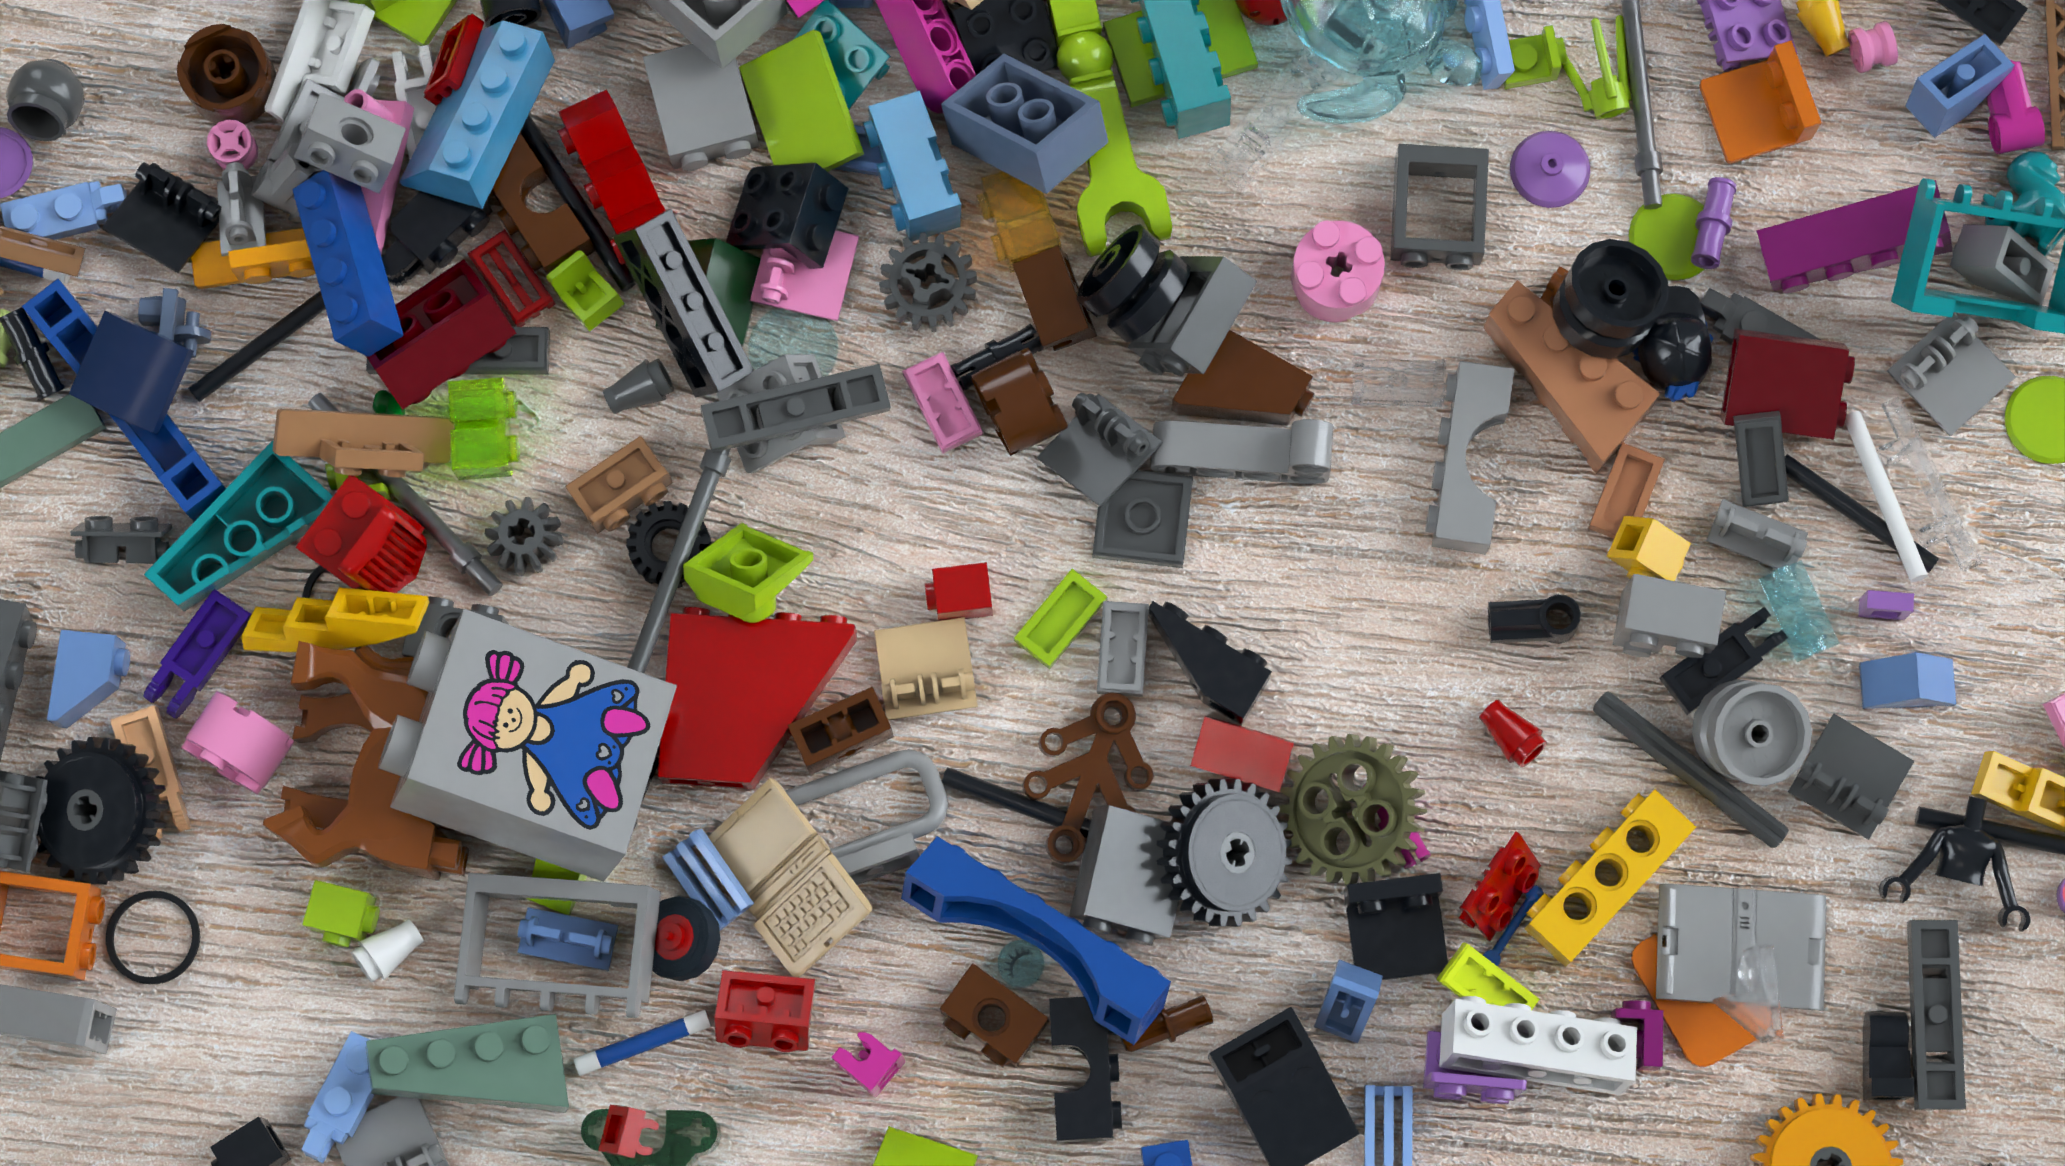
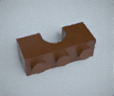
(548, 235)

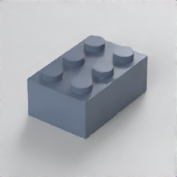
(1025, 123)

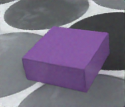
(1886, 605)

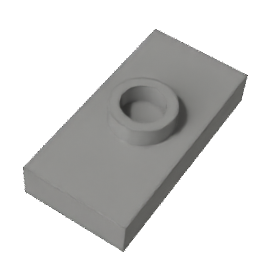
(1122, 648)

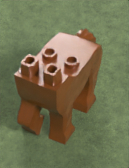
(331, 827)

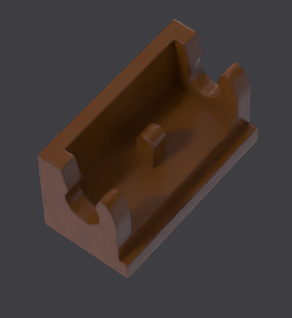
(1051, 299)

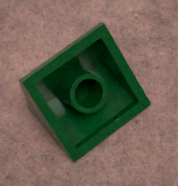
(732, 278)

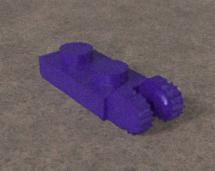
(199, 651)

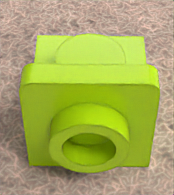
(1536, 59)

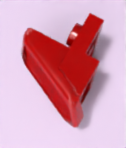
(365, 540)

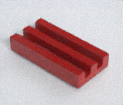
(453, 59)
(531, 309)

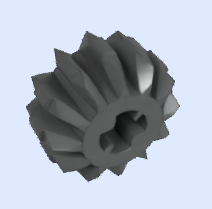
(534, 547)

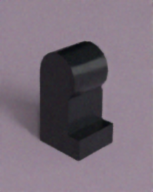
(1886, 1057)

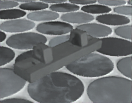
(795, 408)
(1936, 1014)

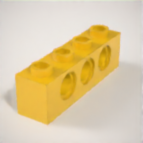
(1665, 830)

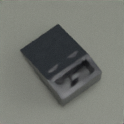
(1283, 1091)

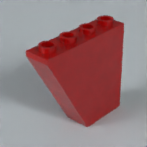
(742, 691)

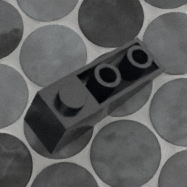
(1216, 671)

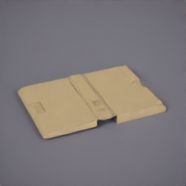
(791, 877)

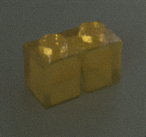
(1019, 217)

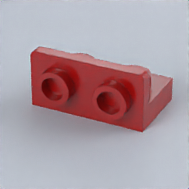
(764, 1011)

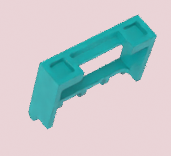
(1919, 249)

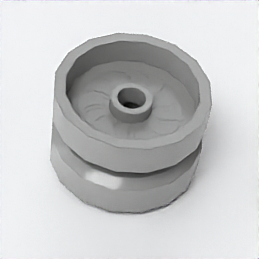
(1752, 732)

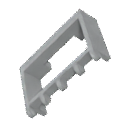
(485, 886)

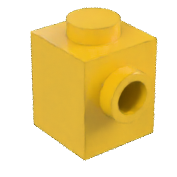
(1648, 548)

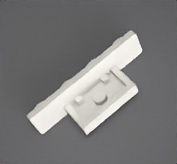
(320, 49)

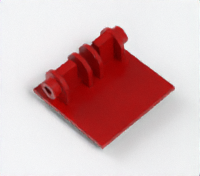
(1510, 875)

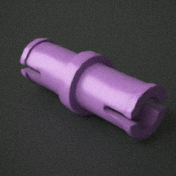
(1713, 223)

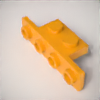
(283, 256)

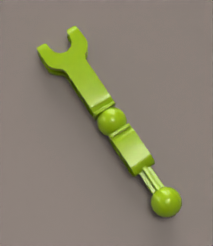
(1114, 177)

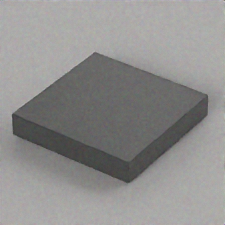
(1145, 520)

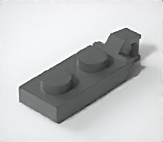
(1745, 315)

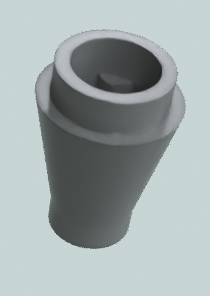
(641, 386)

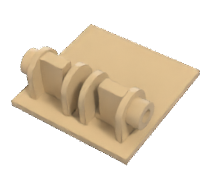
(925, 668)

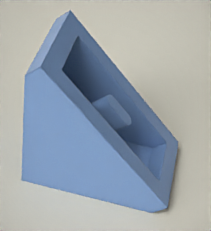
(1907, 681)
(1349, 1001)

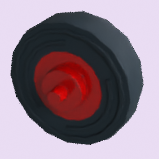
(684, 939)

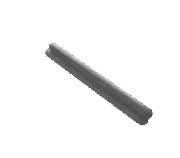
(1690, 770)

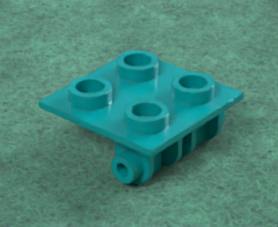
(851, 50)

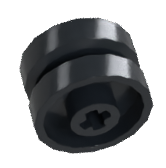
(1133, 283)
(1610, 298)

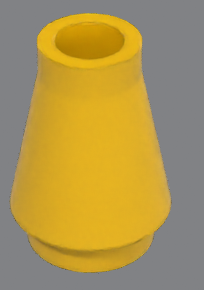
(1824, 23)

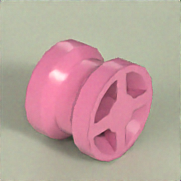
(1873, 47)
(226, 137)

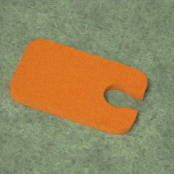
(1699, 1029)

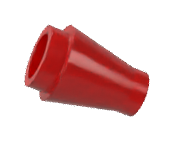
(1514, 735)

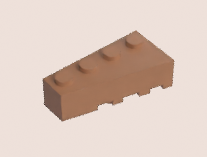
(1588, 395)

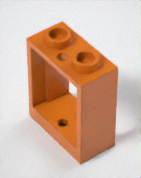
(87, 912)

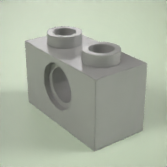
(350, 142)

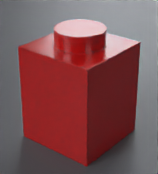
(960, 592)

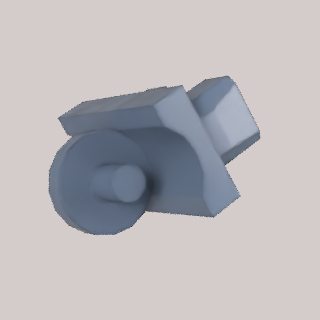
(169, 314)

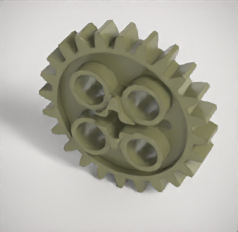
(1385, 787)

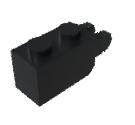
(429, 234)

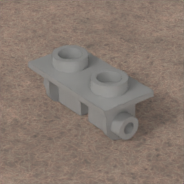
(241, 214)
(1756, 536)

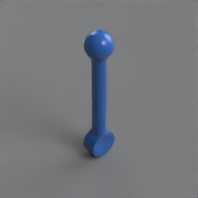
(1531, 898)

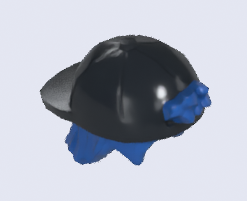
(1678, 346)

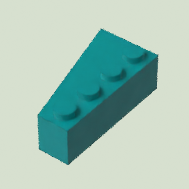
(1184, 66)
(247, 524)

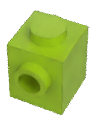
(340, 913)

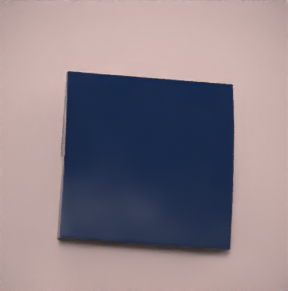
(131, 372)

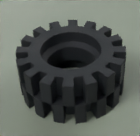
(645, 530)

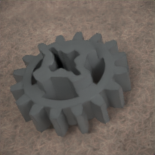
(912, 275)

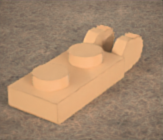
(147, 733)

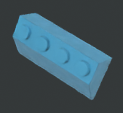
(482, 119)

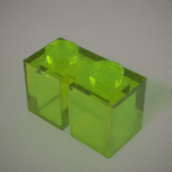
(482, 431)

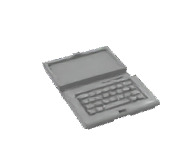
(1712, 927)

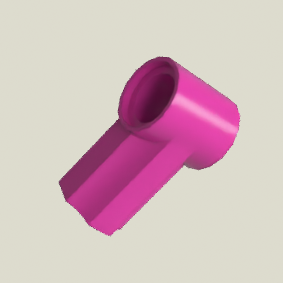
(2012, 119)

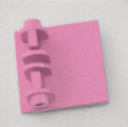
(794, 287)

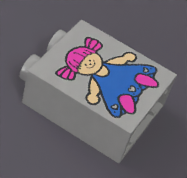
(528, 744)

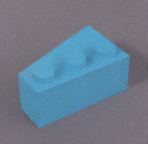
(912, 166)

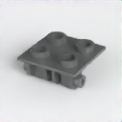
(1099, 448)
(1851, 776)
(21, 806)

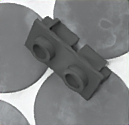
(103, 537)

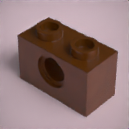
(980, 991)

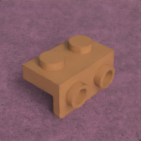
(620, 486)

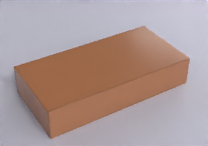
(1626, 489)

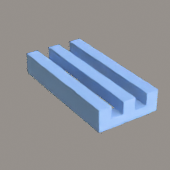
(721, 869)
(1389, 1093)

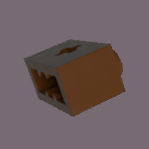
(841, 730)

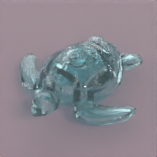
(1381, 45)

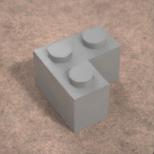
(1669, 614)

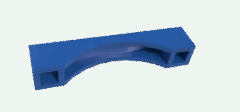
(166, 453)
(961, 890)

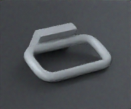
(893, 847)

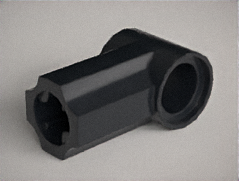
(1527, 620)

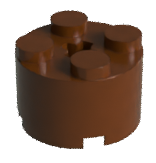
(210, 56)
(1019, 401)

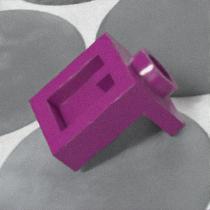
(1649, 1033)

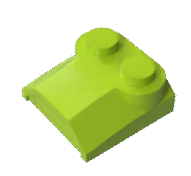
(745, 572)

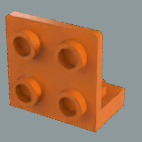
(1761, 106)

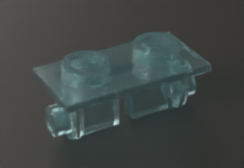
(1799, 610)

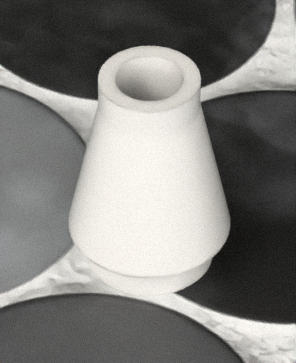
(386, 950)

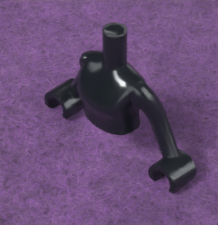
(1964, 857)

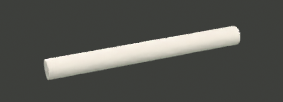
(1885, 497)

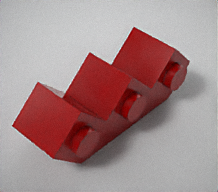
(611, 163)

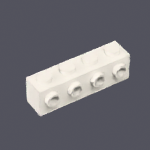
(1538, 1045)

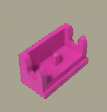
(875, 1068)

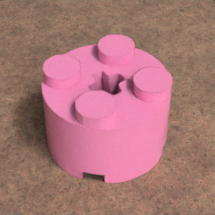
(1343, 246)
(237, 743)

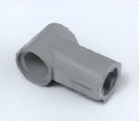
(278, 179)

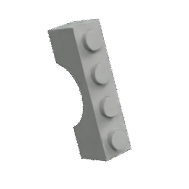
(1463, 511)

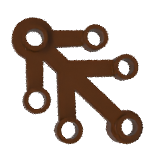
(1090, 768)

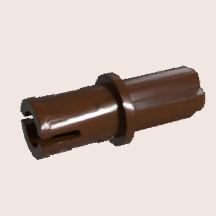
(1174, 1023)

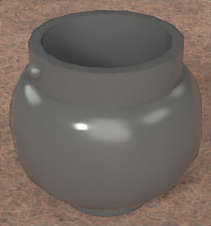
(44, 99)

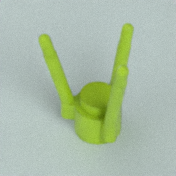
(1608, 94)

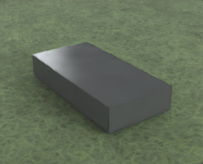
(1761, 458)

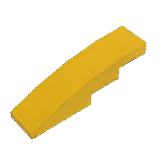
(345, 622)
(2022, 789)

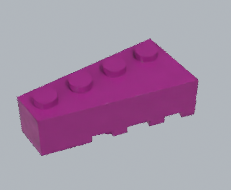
(1843, 241)

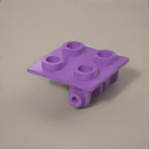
(1744, 29)

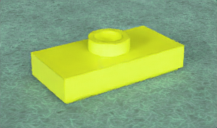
(1474, 975)

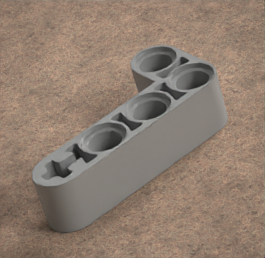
(1245, 452)

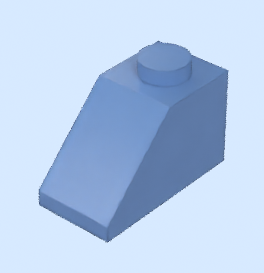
(1958, 85)
(85, 674)

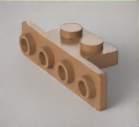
(363, 440)

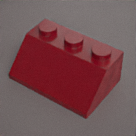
(444, 332)

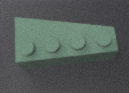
(488, 1063)

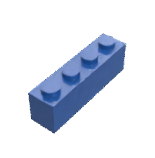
(347, 263)

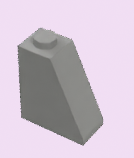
(56, 1018)

